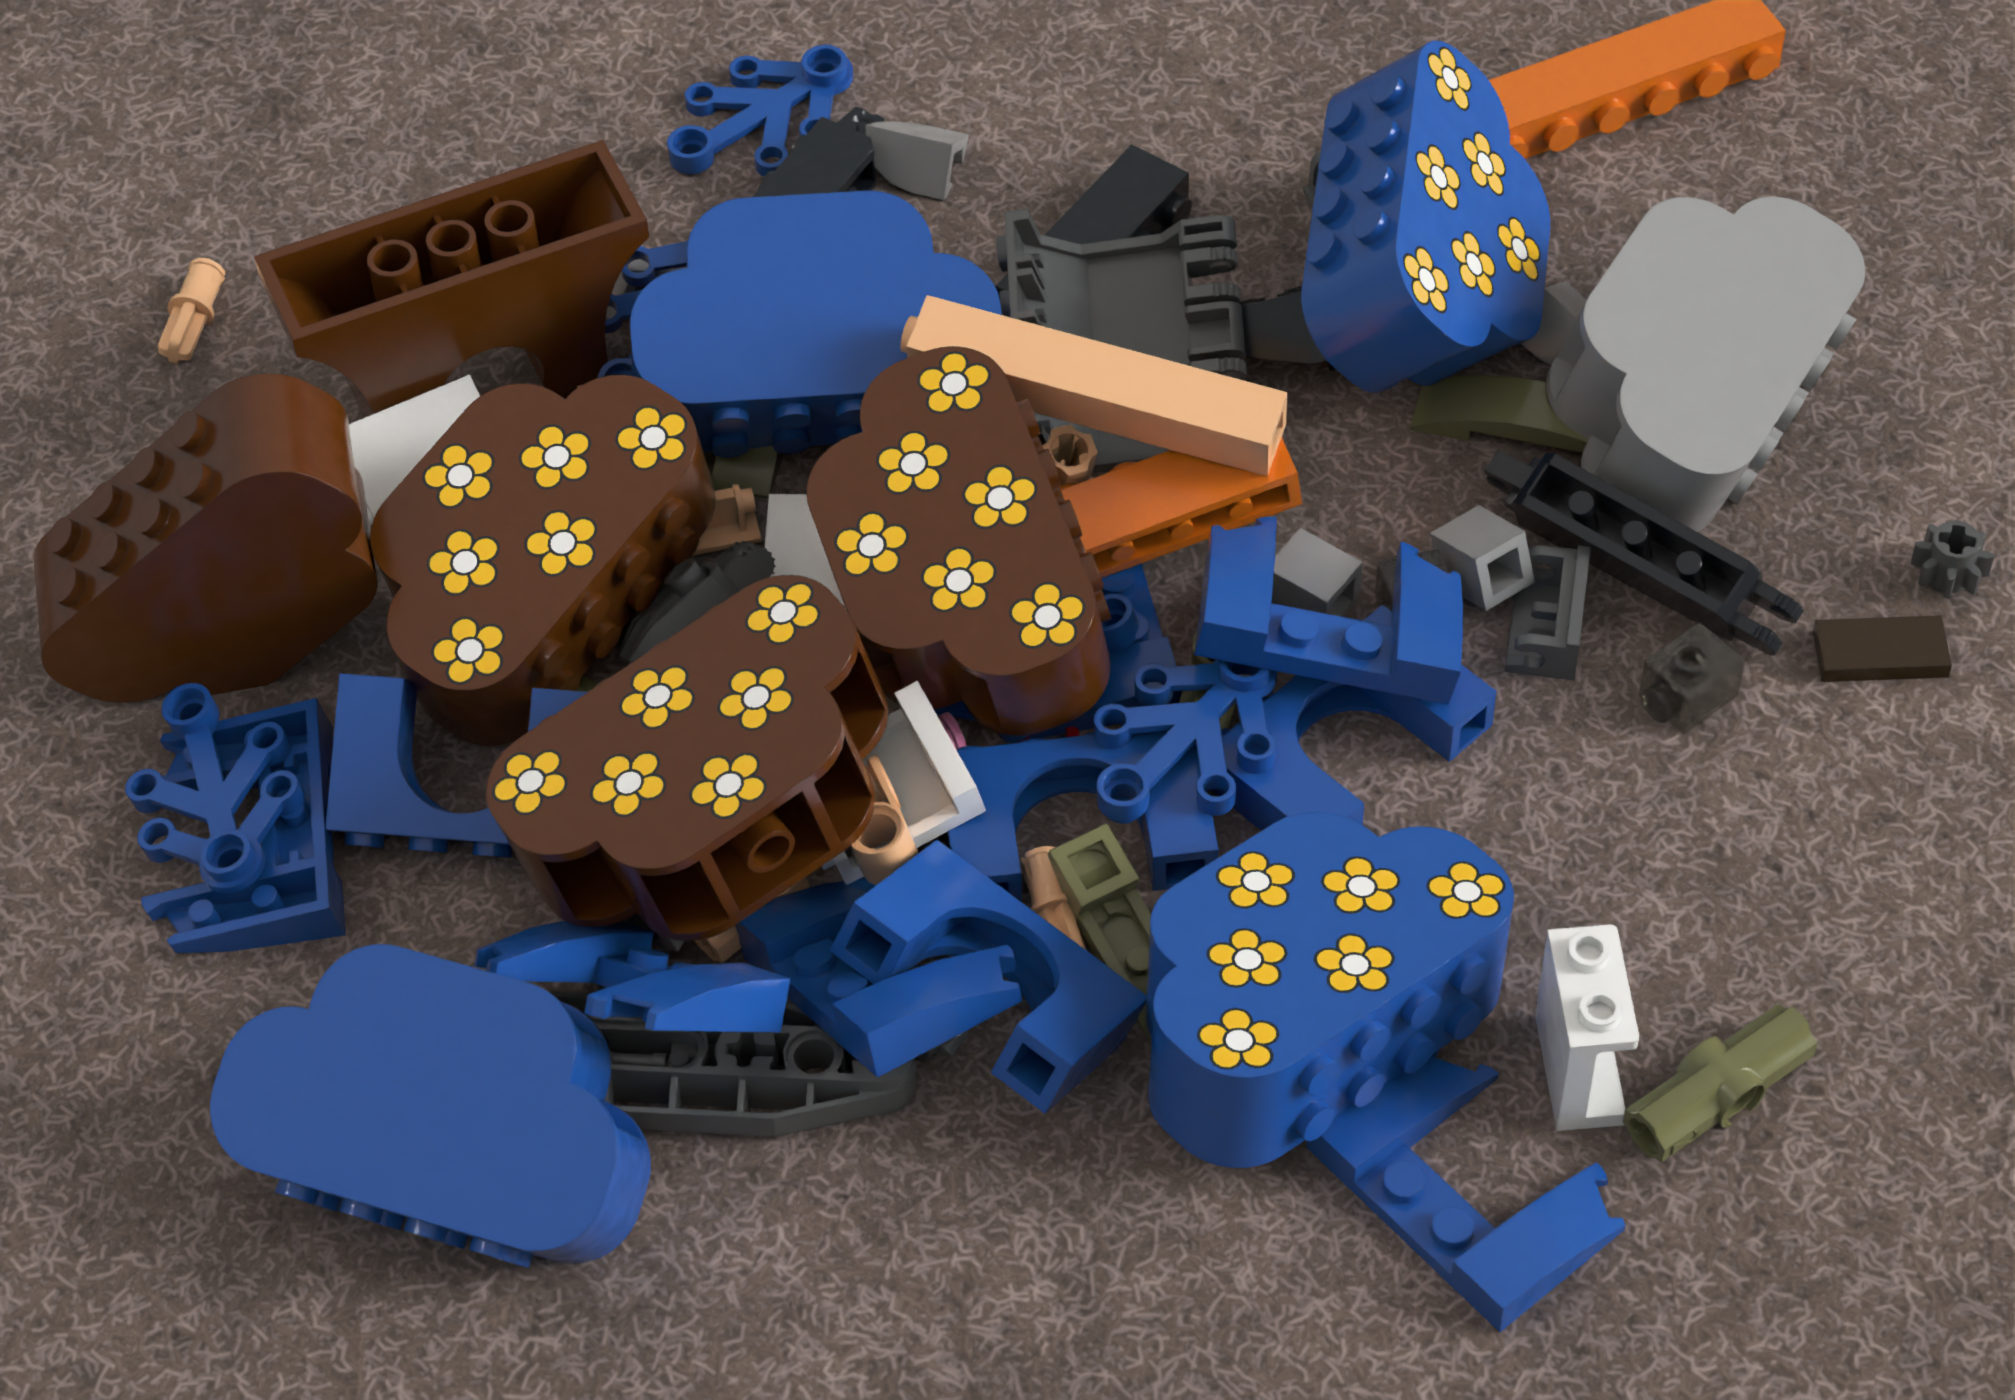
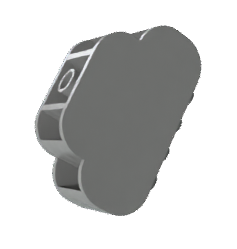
(1704, 347)

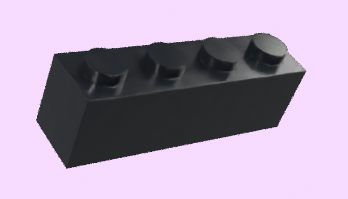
(1129, 200)

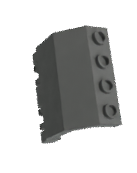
(1130, 297)

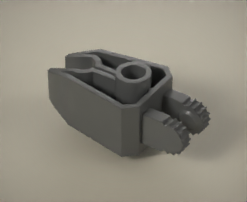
(691, 592)

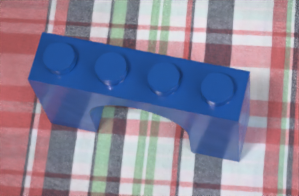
(1023, 774)
(375, 778)
(1300, 786)
(951, 908)

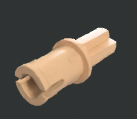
(191, 310)
(1046, 893)

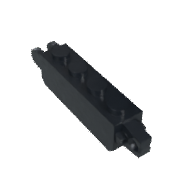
(827, 159)
(1642, 547)

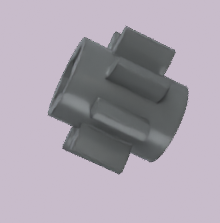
(1952, 558)

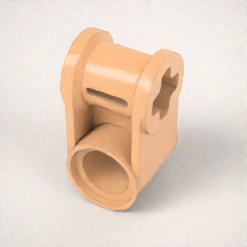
(885, 825)

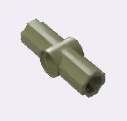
(1719, 1081)

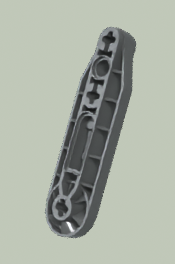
(711, 1071)

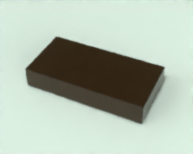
(1881, 648)

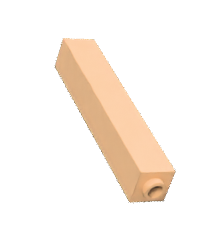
(1114, 386)

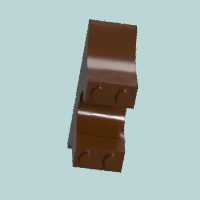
(465, 273)

